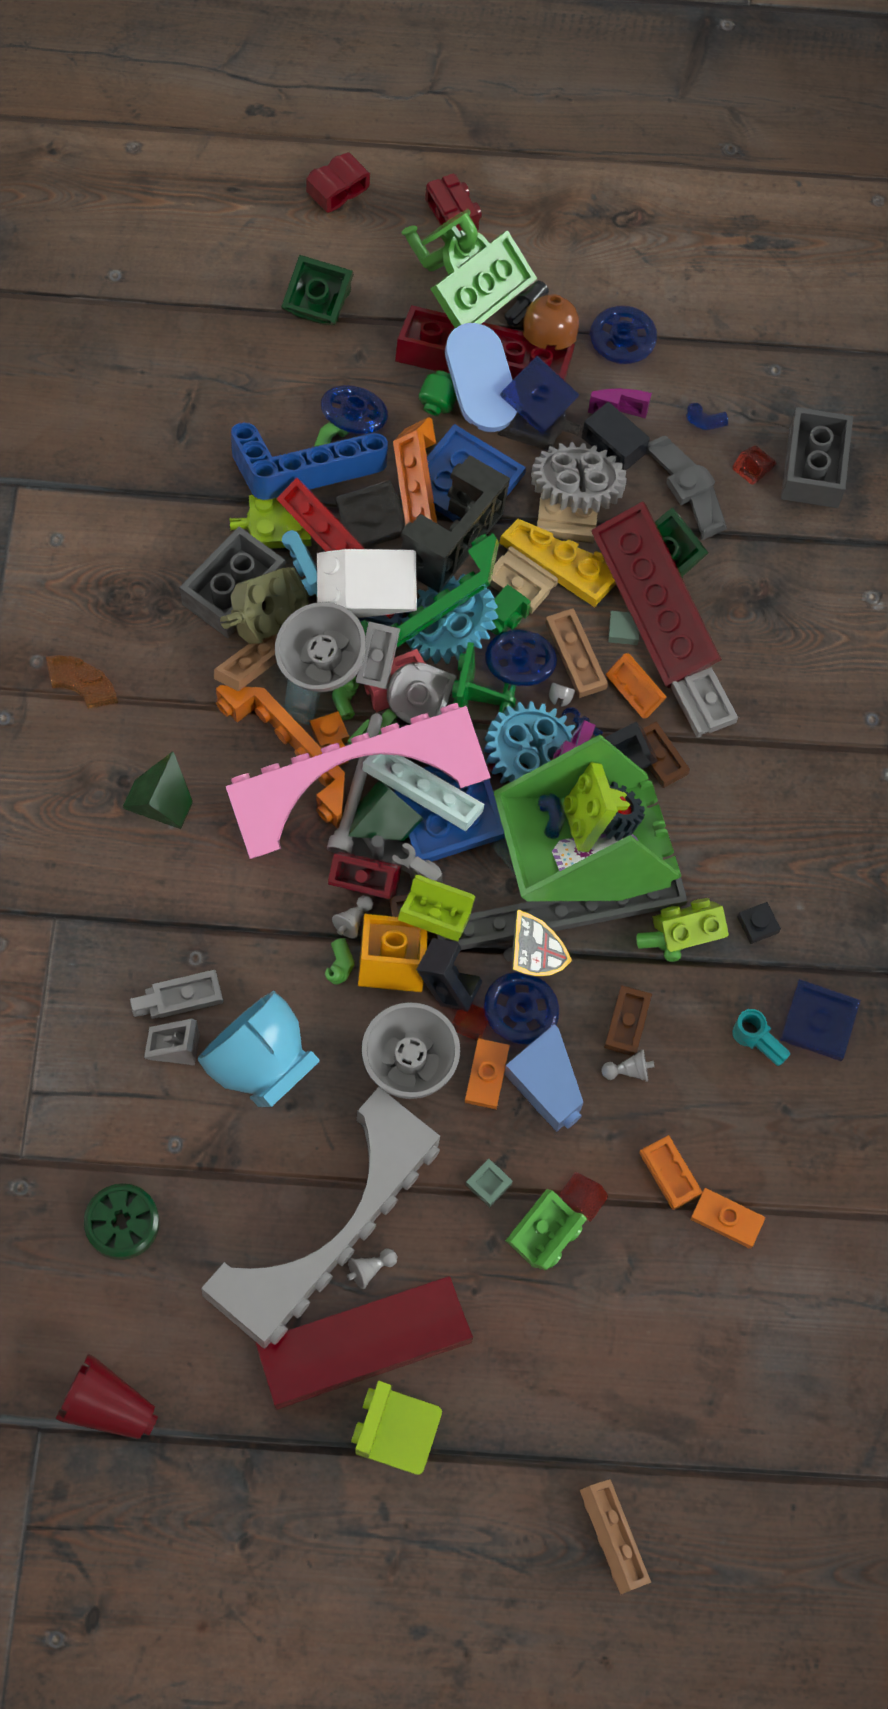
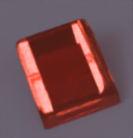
(753, 464)
(471, 1023)
(584, 1195)

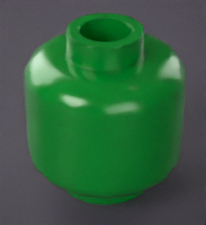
(438, 393)

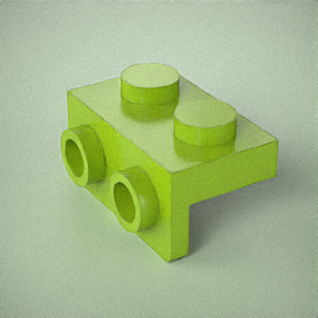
(437, 908)
(691, 925)

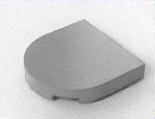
(419, 690)

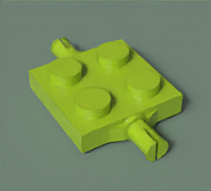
(269, 522)

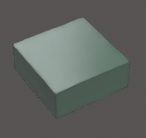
(622, 628)
(489, 1183)

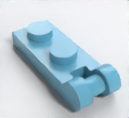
(302, 560)

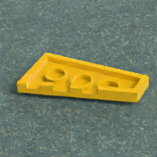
(575, 568)

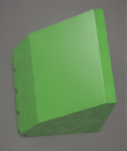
(610, 874)

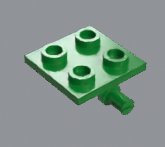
(465, 690)

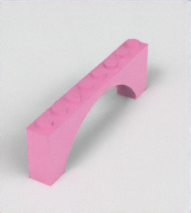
(267, 799)

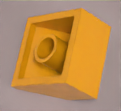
(391, 954)

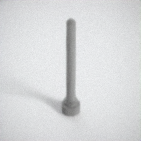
(340, 840)

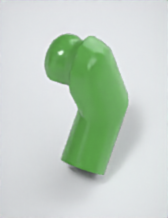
(342, 698)
(656, 939)
(343, 964)

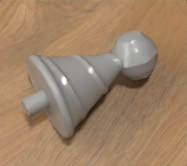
(349, 921)
(633, 1067)
(364, 1269)

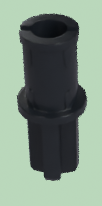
(518, 310)

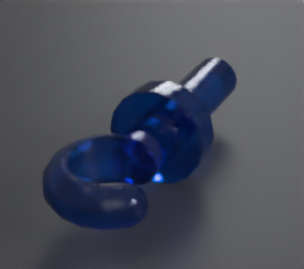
(578, 720)

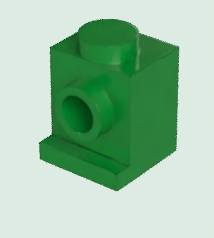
(510, 609)

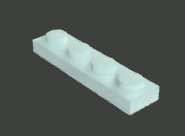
(425, 788)

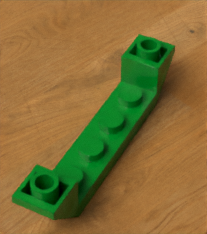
(484, 554)

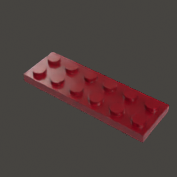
(655, 594)

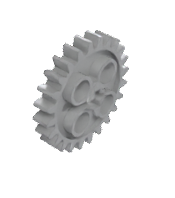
(559, 480)

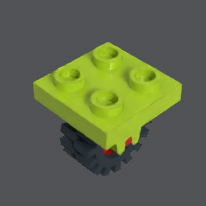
(599, 808)

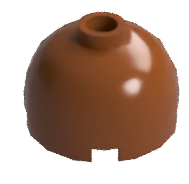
(551, 322)

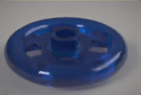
(639, 321)
(354, 409)
(520, 658)
(537, 989)

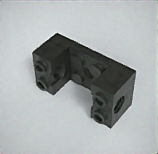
(479, 500)

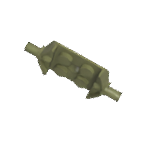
(282, 594)

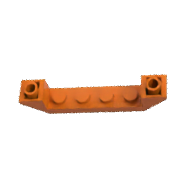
(414, 470)
(241, 703)

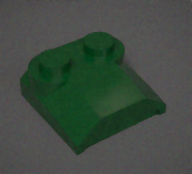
(317, 290)
(680, 541)

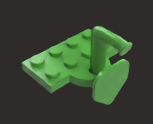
(479, 272)

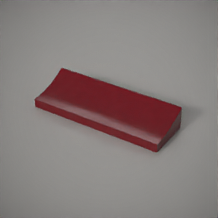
(426, 335)
(364, 1342)

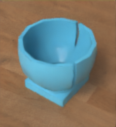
(260, 1052)

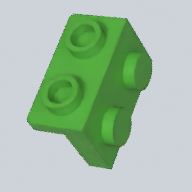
(546, 1231)

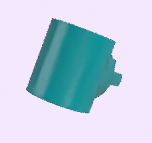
(761, 1039)

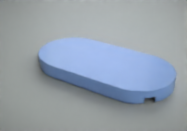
(479, 376)

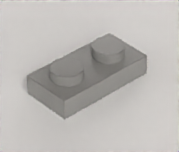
(379, 657)

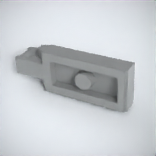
(179, 995)

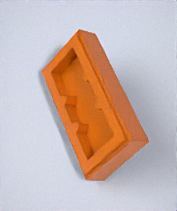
(635, 685)
(487, 1073)
(670, 1172)
(727, 1218)

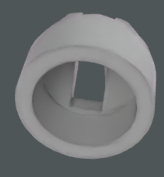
(560, 691)

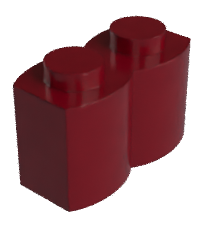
(337, 182)

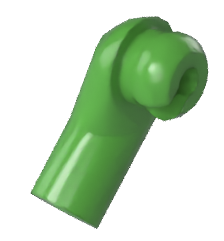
(327, 432)

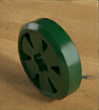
(140, 1229)

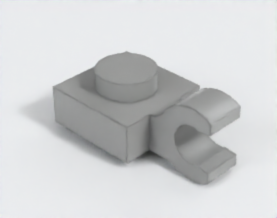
(417, 866)

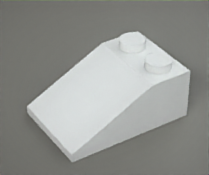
(368, 580)

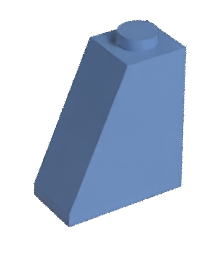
(547, 1079)

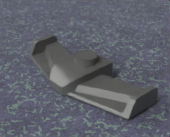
(690, 484)

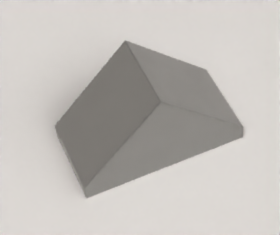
(173, 1042)

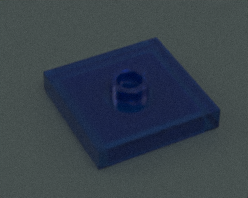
(539, 395)
(820, 1020)

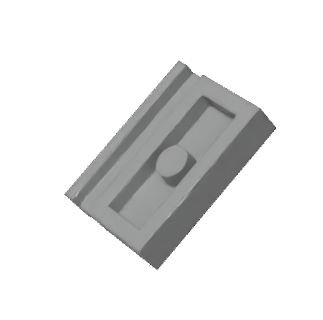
(704, 702)

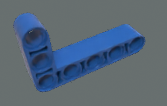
(313, 466)

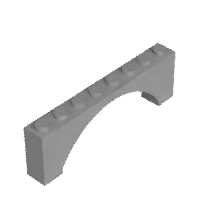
(268, 1297)

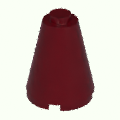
(106, 1403)

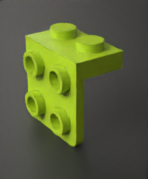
(396, 1429)

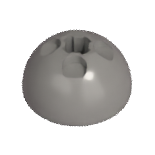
(312, 636)
(405, 1034)

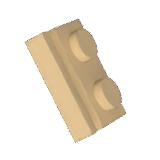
(565, 523)
(523, 576)

